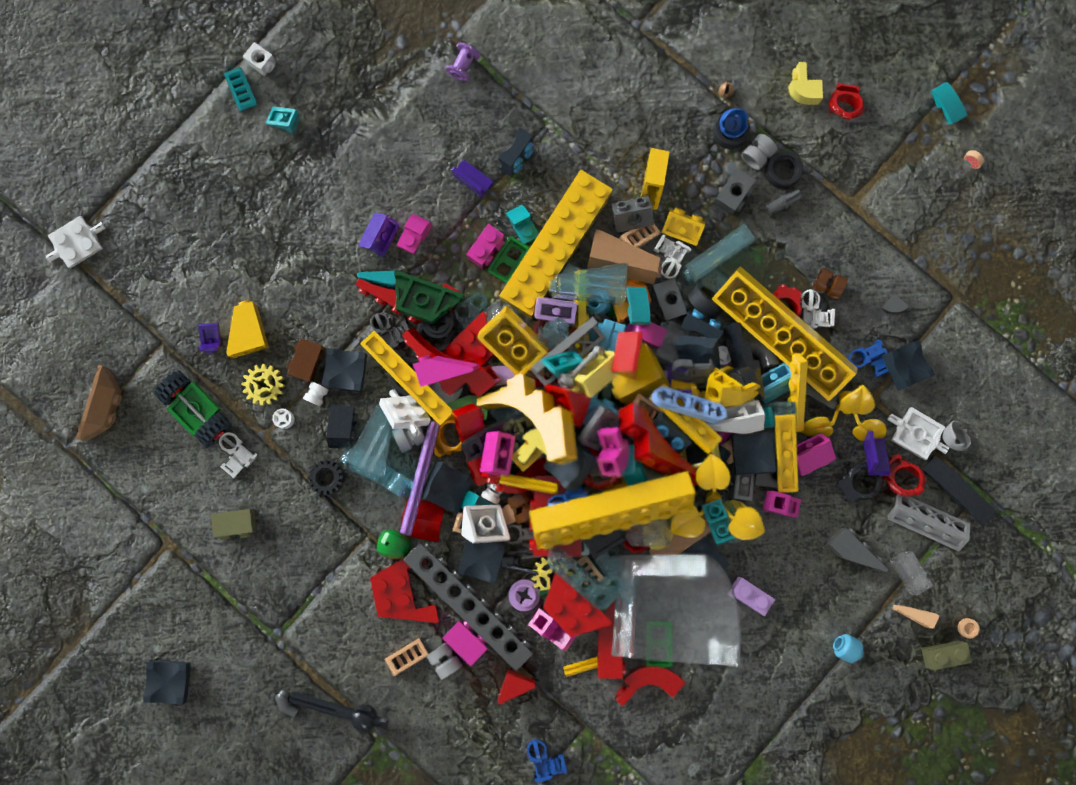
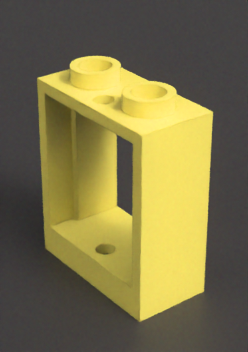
(595, 375)

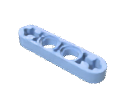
(689, 402)

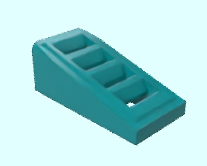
(235, 78)
(382, 278)

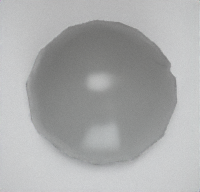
(956, 437)

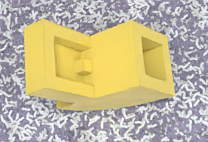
(803, 90)
(534, 442)

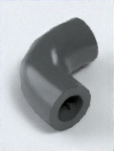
(767, 358)

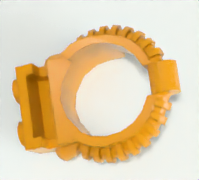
(442, 447)

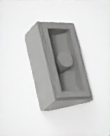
(742, 486)

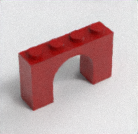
(540, 500)

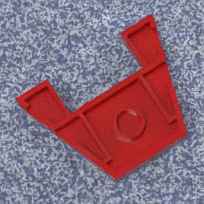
(395, 595)

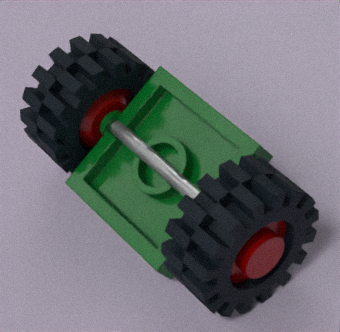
(192, 408)

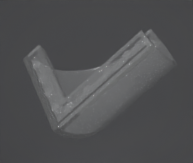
(678, 590)

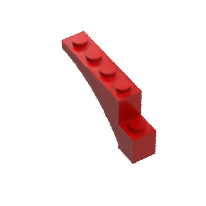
(388, 296)
(479, 380)
(650, 445)

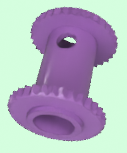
(463, 61)

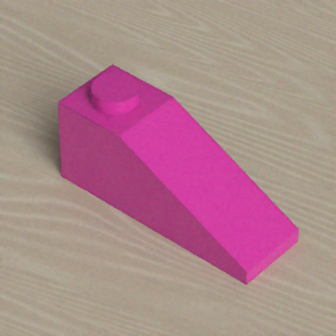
(440, 368)

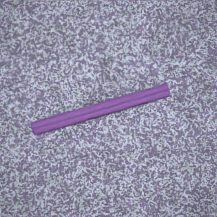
(420, 478)

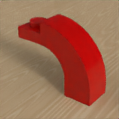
(535, 469)
(649, 675)

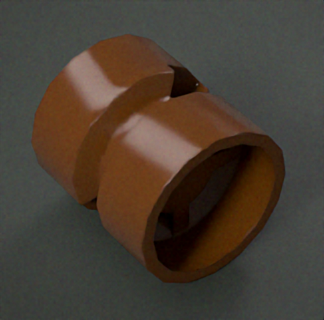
(835, 287)
(521, 505)

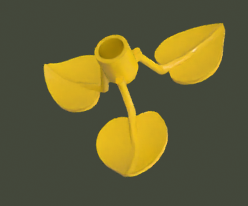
(850, 402)
(712, 475)

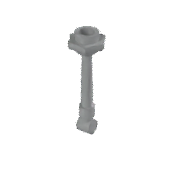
(566, 380)

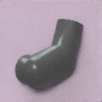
(284, 705)

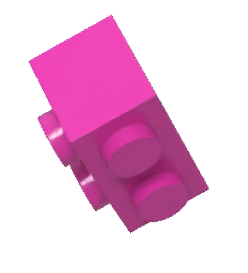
(485, 247)
(497, 453)
(814, 454)
(466, 642)

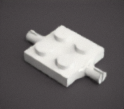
(75, 242)
(404, 412)
(918, 433)

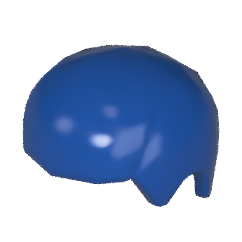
(734, 122)

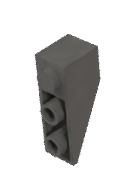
(849, 548)

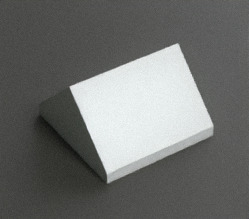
(484, 524)

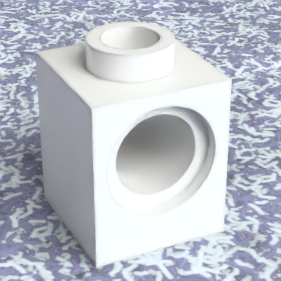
(256, 52)

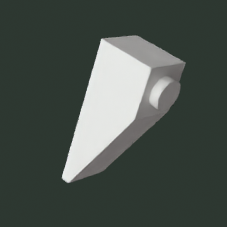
(741, 419)

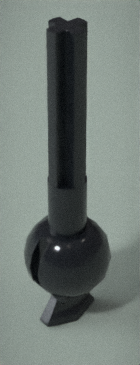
(362, 718)

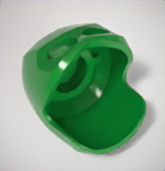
(398, 546)

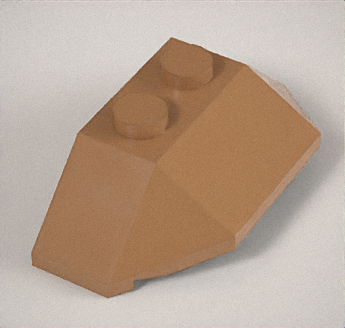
(101, 405)

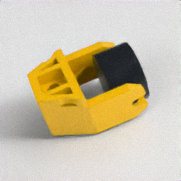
(732, 385)

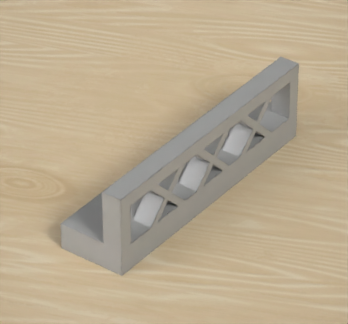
(573, 338)
(929, 524)

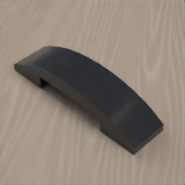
(515, 425)

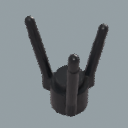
(511, 562)

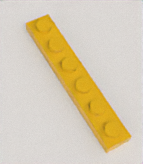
(407, 378)

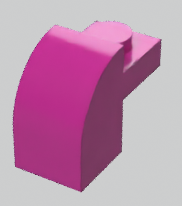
(415, 231)
(652, 334)
(615, 452)
(781, 504)
(550, 629)

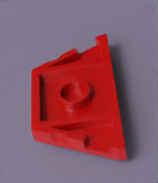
(467, 346)
(572, 610)

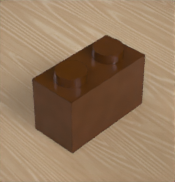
(305, 360)

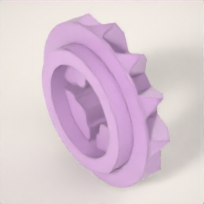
(515, 598)

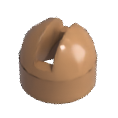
(722, 90)

